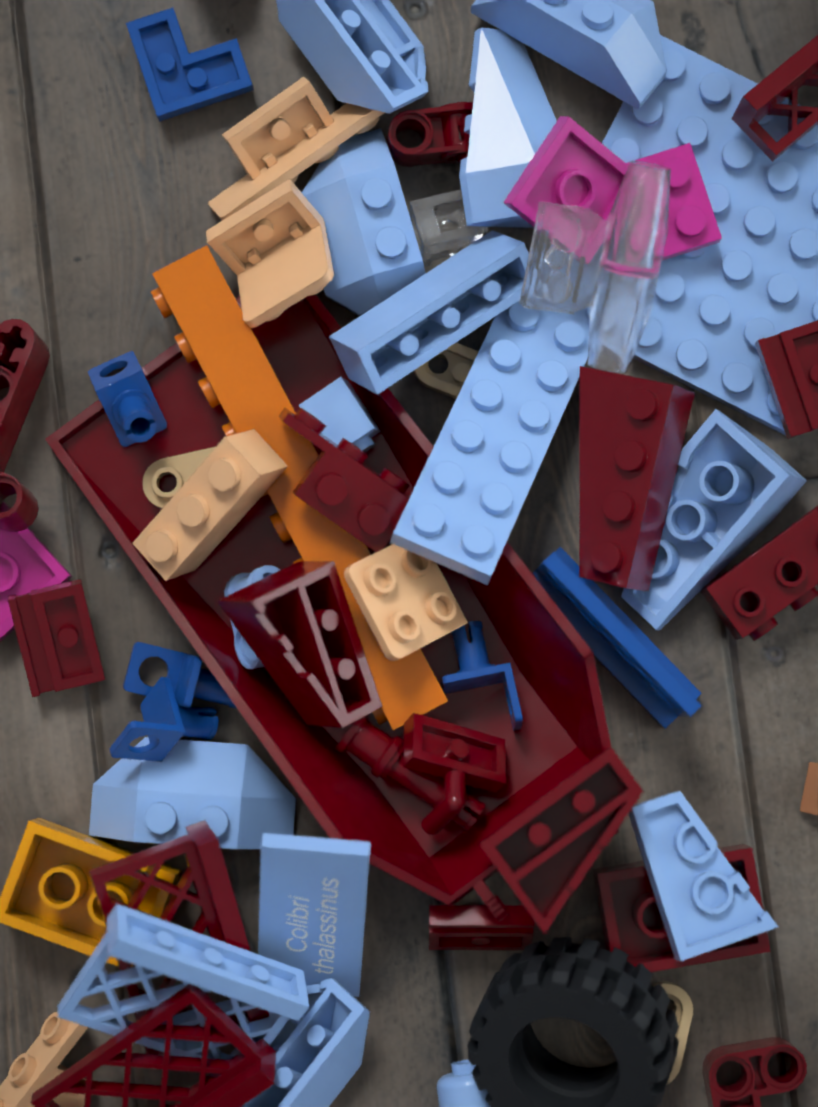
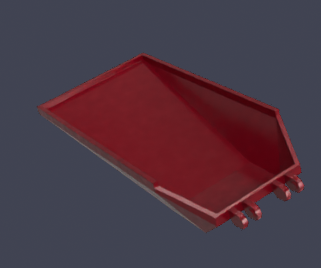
(520, 621)

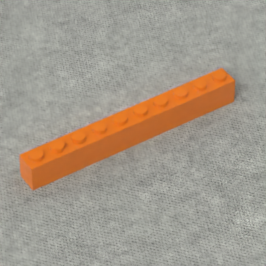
(253, 399)

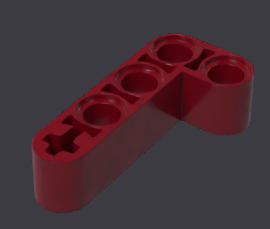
(22, 367)
(754, 1076)

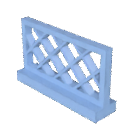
(193, 958)

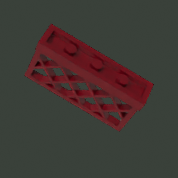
(213, 895)
(227, 1085)

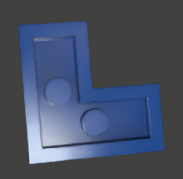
(183, 80)

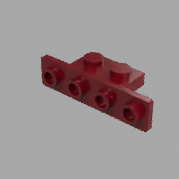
(346, 488)

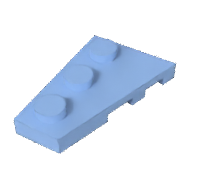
(692, 881)

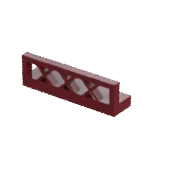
(771, 92)

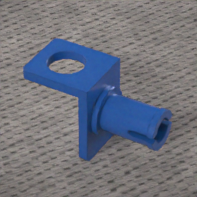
(128, 399)
(478, 672)
(185, 674)
(164, 724)

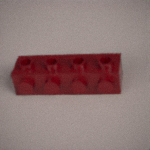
(768, 580)

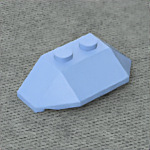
(600, 40)
(359, 50)
(365, 223)
(192, 784)
(319, 1051)

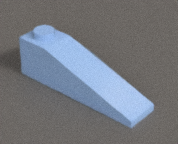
(504, 129)
(719, 502)

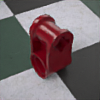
(439, 135)

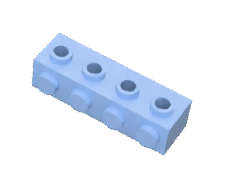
(432, 312)

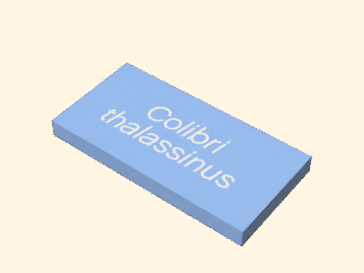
(314, 906)

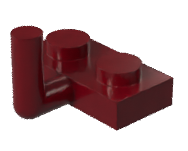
(458, 757)

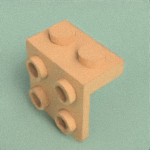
(275, 251)
(403, 600)

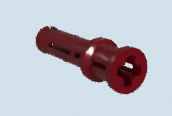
(386, 757)

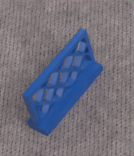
(618, 642)

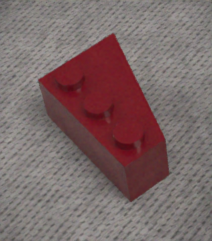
(307, 642)
(561, 835)

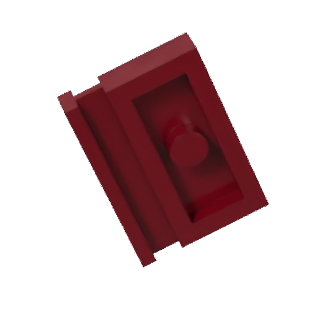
(792, 375)
(56, 637)
(478, 929)

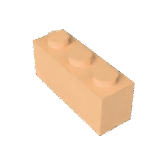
(210, 504)

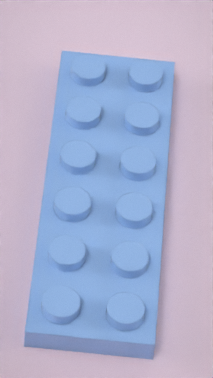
(494, 441)

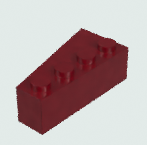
(627, 472)

